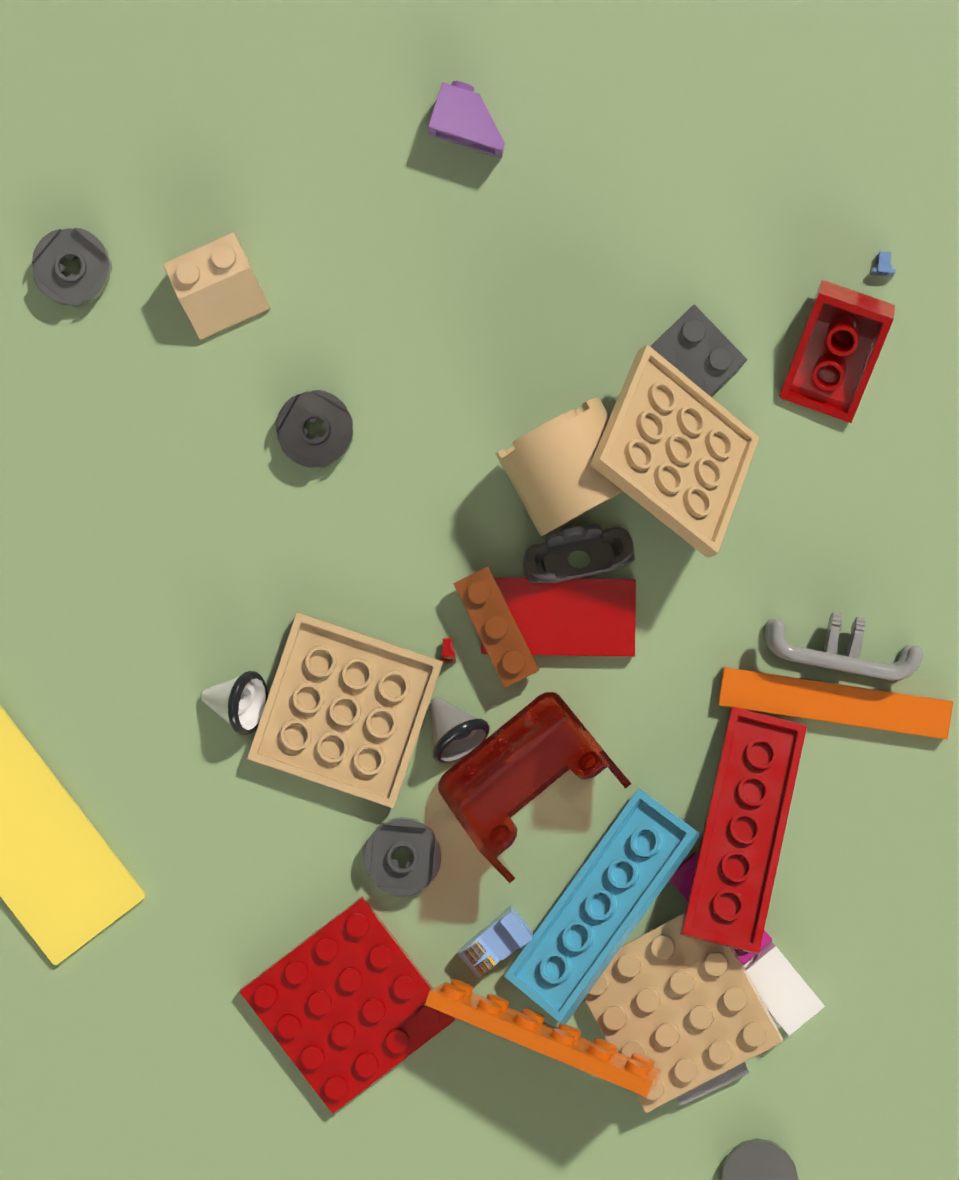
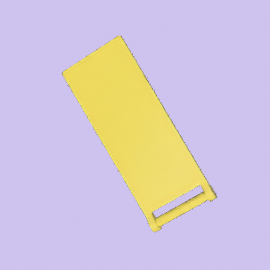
(52, 858)

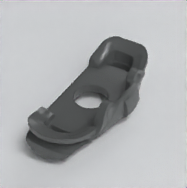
(606, 549)

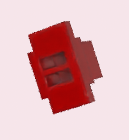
(448, 653)

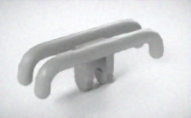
(828, 658)

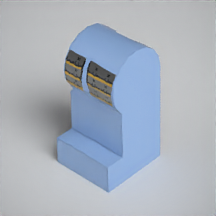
(496, 942)

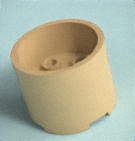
(554, 468)

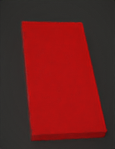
(573, 615)

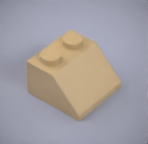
(216, 286)

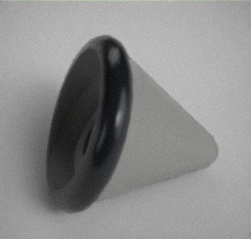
(454, 731)

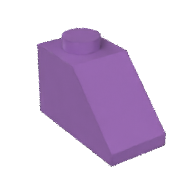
(465, 120)

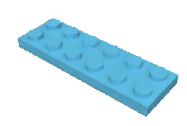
(602, 906)

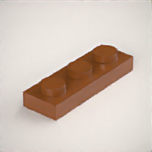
(496, 627)

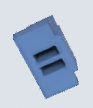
(883, 265)

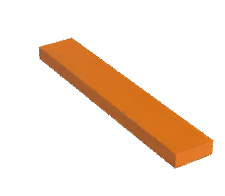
(835, 703)

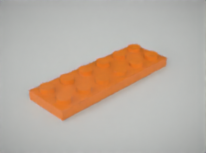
(531, 1031)

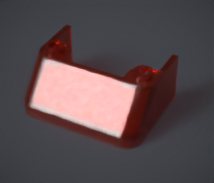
(516, 768)

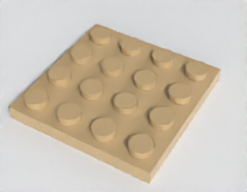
(676, 451)
(345, 710)
(682, 1008)

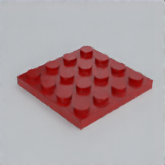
(346, 1004)

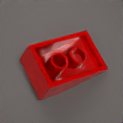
(837, 351)

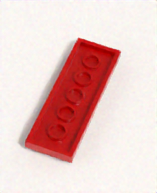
(743, 830)

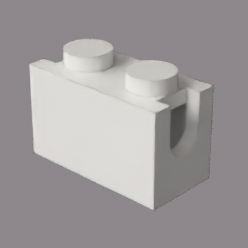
(782, 989)

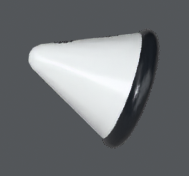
(239, 701)

